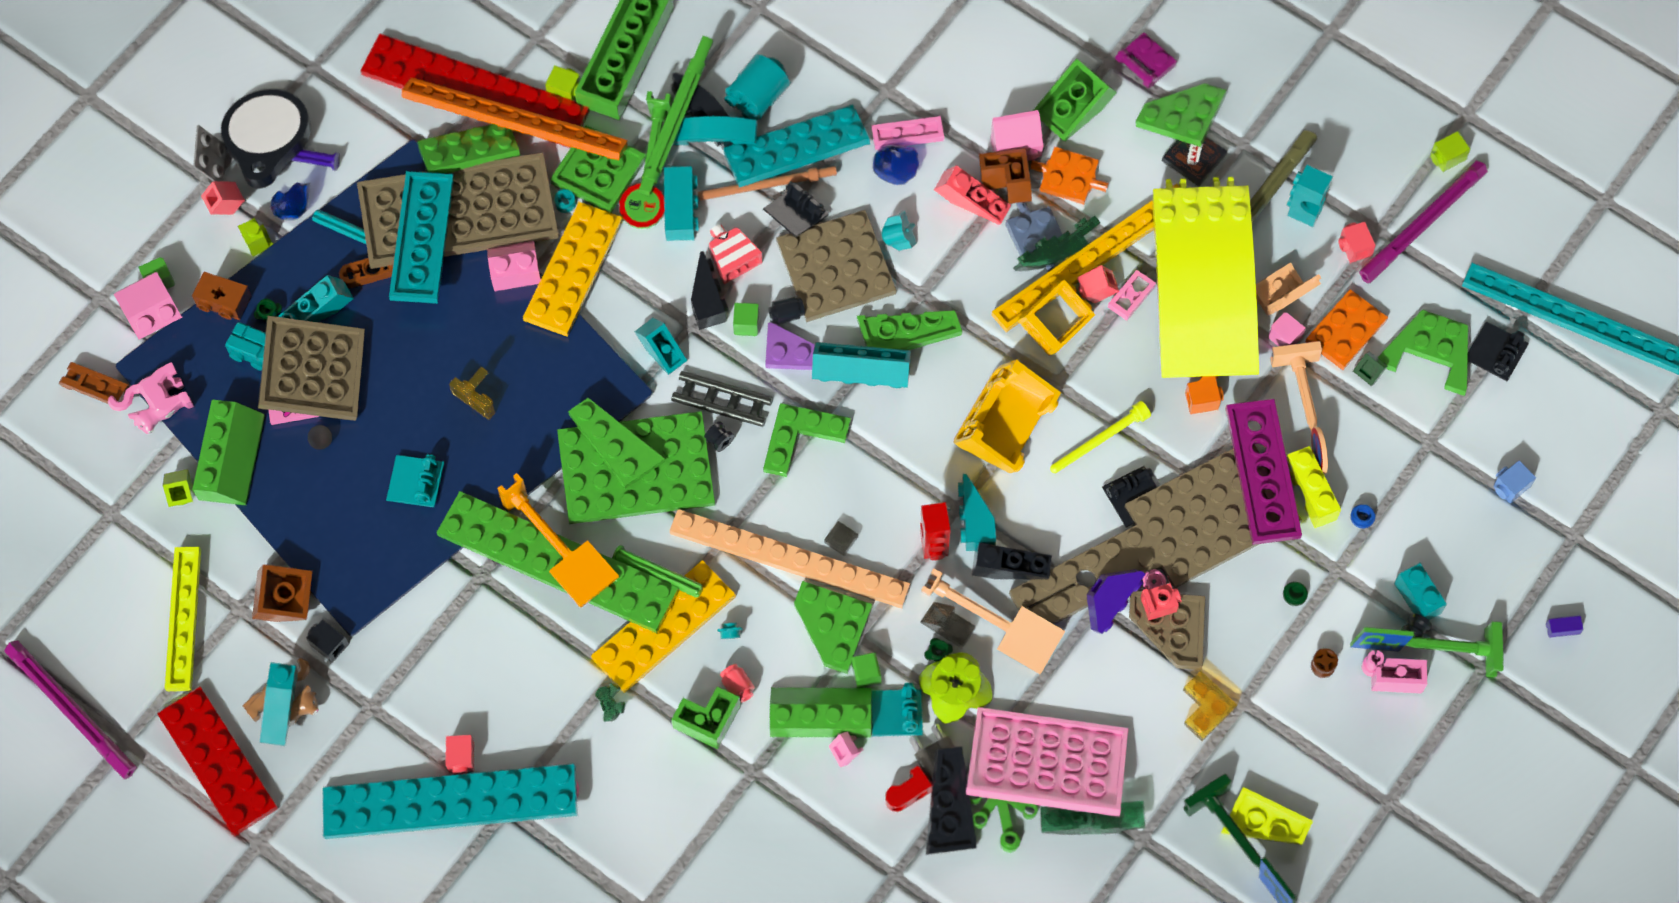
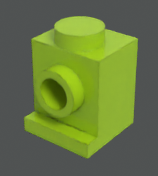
(255, 237)

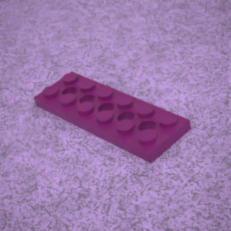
(1252, 483)

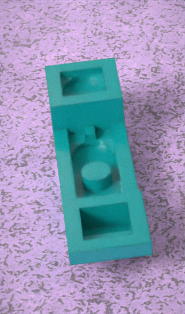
(717, 130)

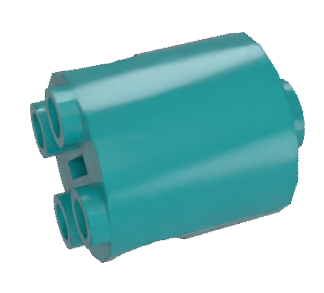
(757, 86)

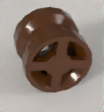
(1325, 657)

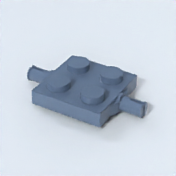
(1031, 228)

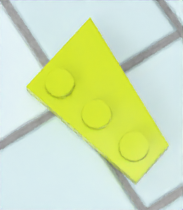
(1268, 820)

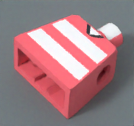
(732, 253)

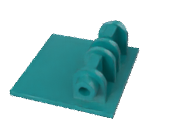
(415, 480)
(897, 712)

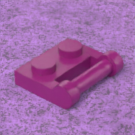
(1150, 55)

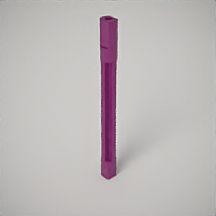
(1422, 222)
(71, 709)

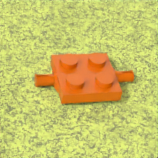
(1069, 175)

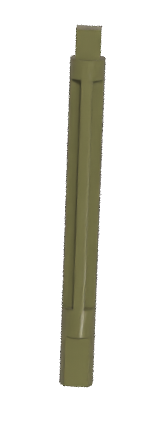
(1281, 172)

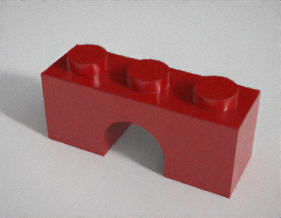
(935, 531)

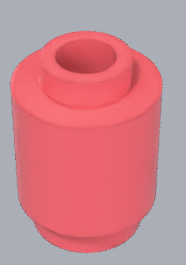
(737, 682)

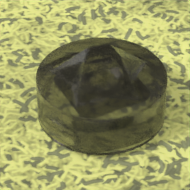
(319, 437)

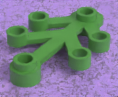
(1004, 818)

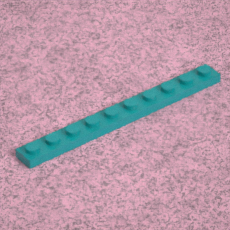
(1573, 317)

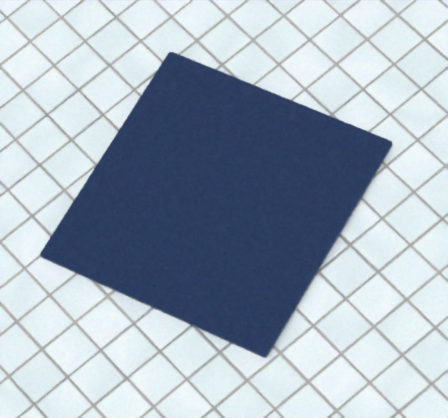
(330, 504)

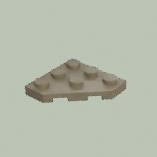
(1176, 634)

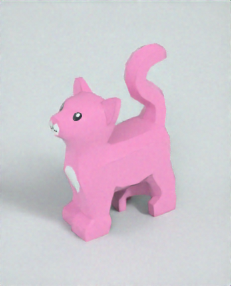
(155, 391)

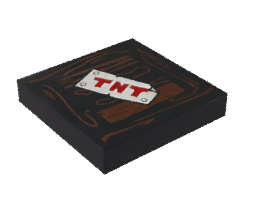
(1194, 161)

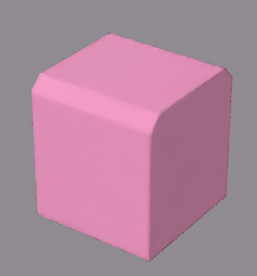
(1286, 331)

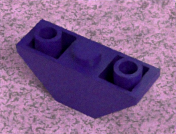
(1111, 596)

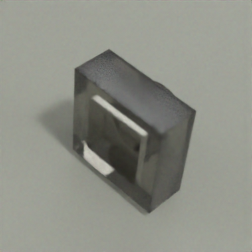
(841, 538)

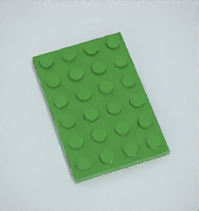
(676, 484)

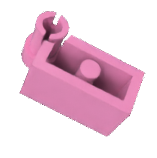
(1395, 674)

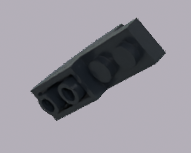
(702, 104)

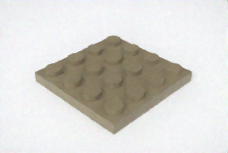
(836, 266)
(311, 368)

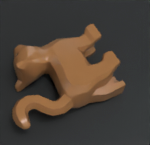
(302, 705)

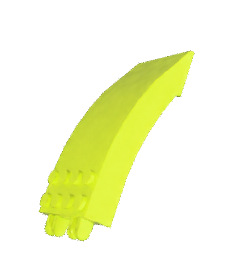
(1205, 280)

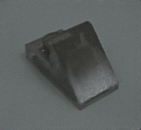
(945, 622)

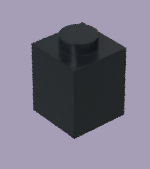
(326, 640)

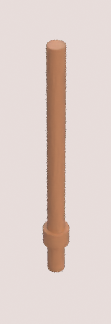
(811, 174)

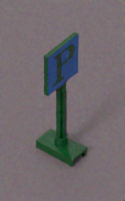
(1209, 797)

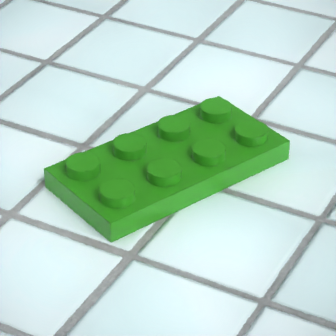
(467, 148)

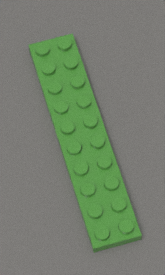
(524, 549)

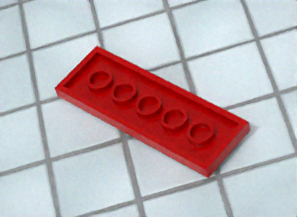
(217, 761)

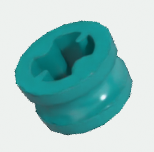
(568, 195)

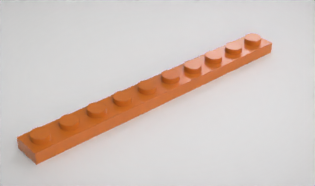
(514, 119)

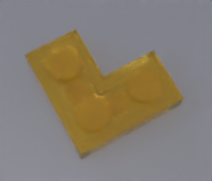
(1213, 703)

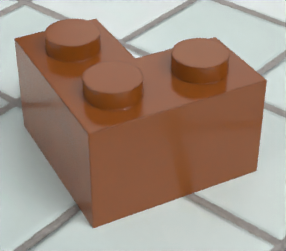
(1008, 171)

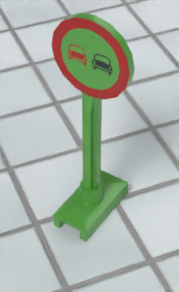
(636, 208)

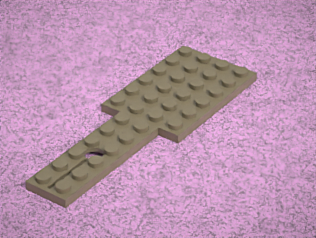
(1177, 528)

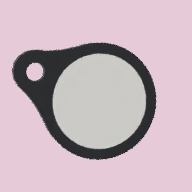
(265, 132)

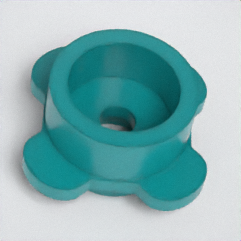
(730, 631)

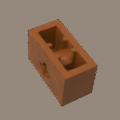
(221, 296)

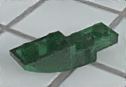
(1056, 249)
(1076, 822)

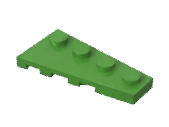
(908, 330)
(618, 447)

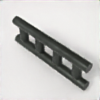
(714, 386)

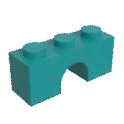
(1308, 195)

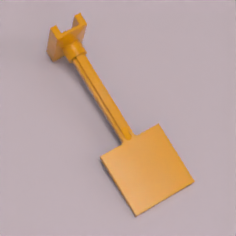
(581, 571)

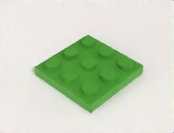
(596, 176)

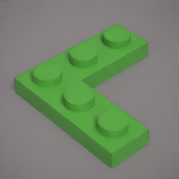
(796, 420)

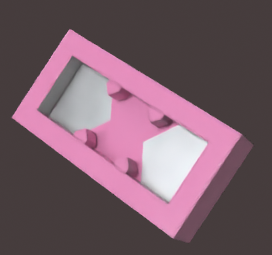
(1131, 295)

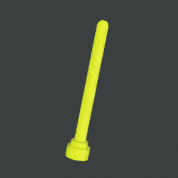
(1138, 413)

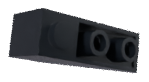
(705, 298)
(1010, 563)

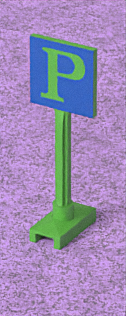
(1396, 639)

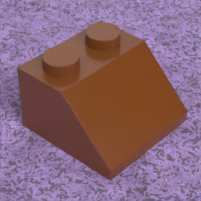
(281, 594)

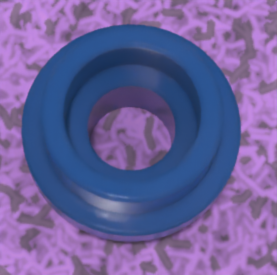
(1365, 510)

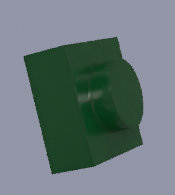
(1370, 368)

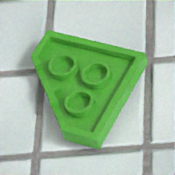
(1183, 114)
(833, 623)

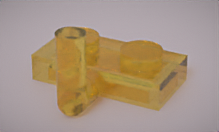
(466, 392)

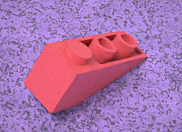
(971, 195)

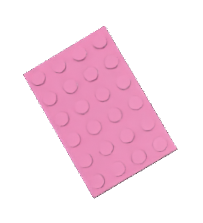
(1047, 761)

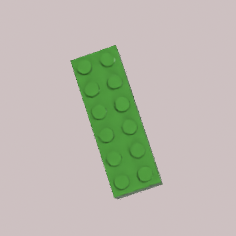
(622, 55)

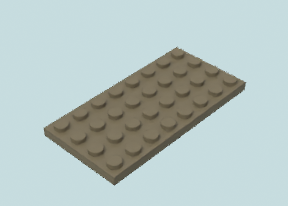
(489, 208)

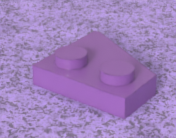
(787, 350)

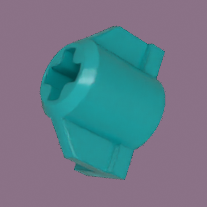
(898, 232)

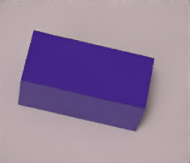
(1564, 626)

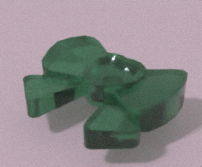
(609, 706)

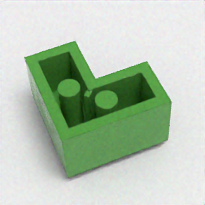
(707, 723)

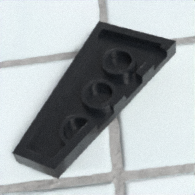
(950, 808)

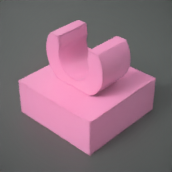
(844, 748)

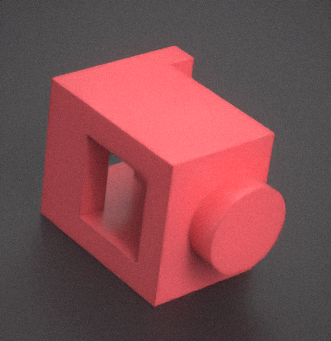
(1154, 606)

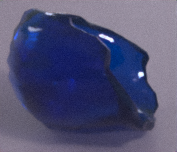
(895, 163)
(292, 203)

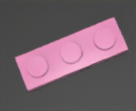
(908, 132)

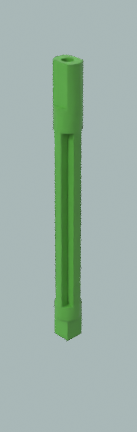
(675, 117)

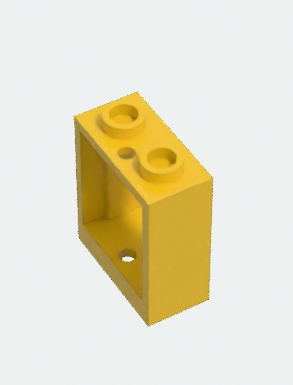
(1038, 330)

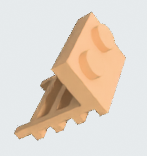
(1283, 289)

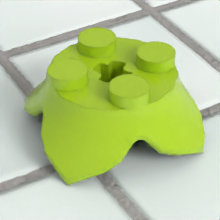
(949, 702)

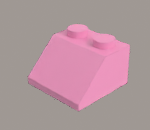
(1018, 132)
(513, 266)
(147, 305)

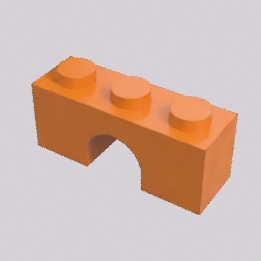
(1203, 395)

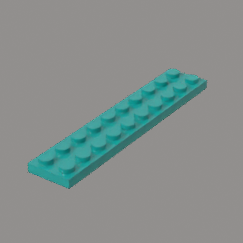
(449, 801)

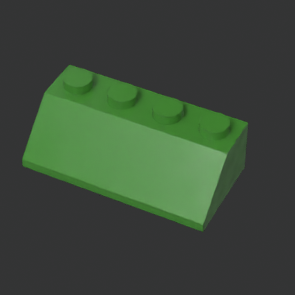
(228, 453)
(820, 712)

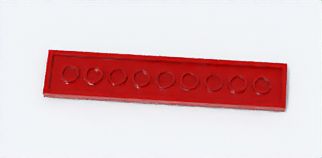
(398, 61)

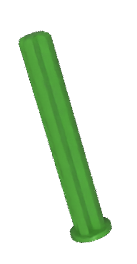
(683, 583)

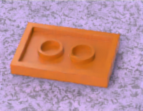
(1347, 329)

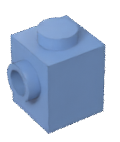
(1513, 481)

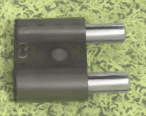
(926, 755)

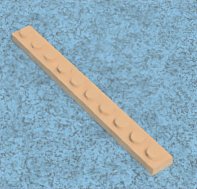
(790, 558)

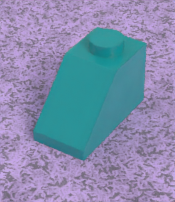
(661, 345)

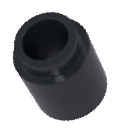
(786, 310)

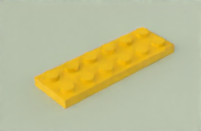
(572, 269)
(638, 650)

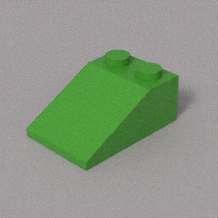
(1074, 100)

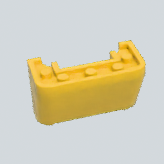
(1006, 415)

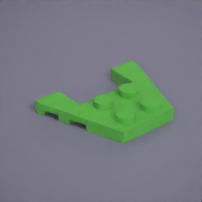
(1435, 340)

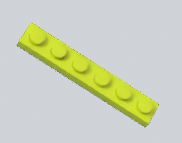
(182, 619)

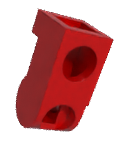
(902, 796)

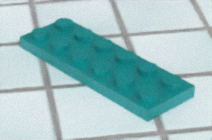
(796, 146)
(421, 237)

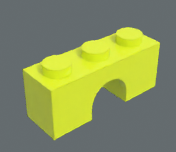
(1319, 498)

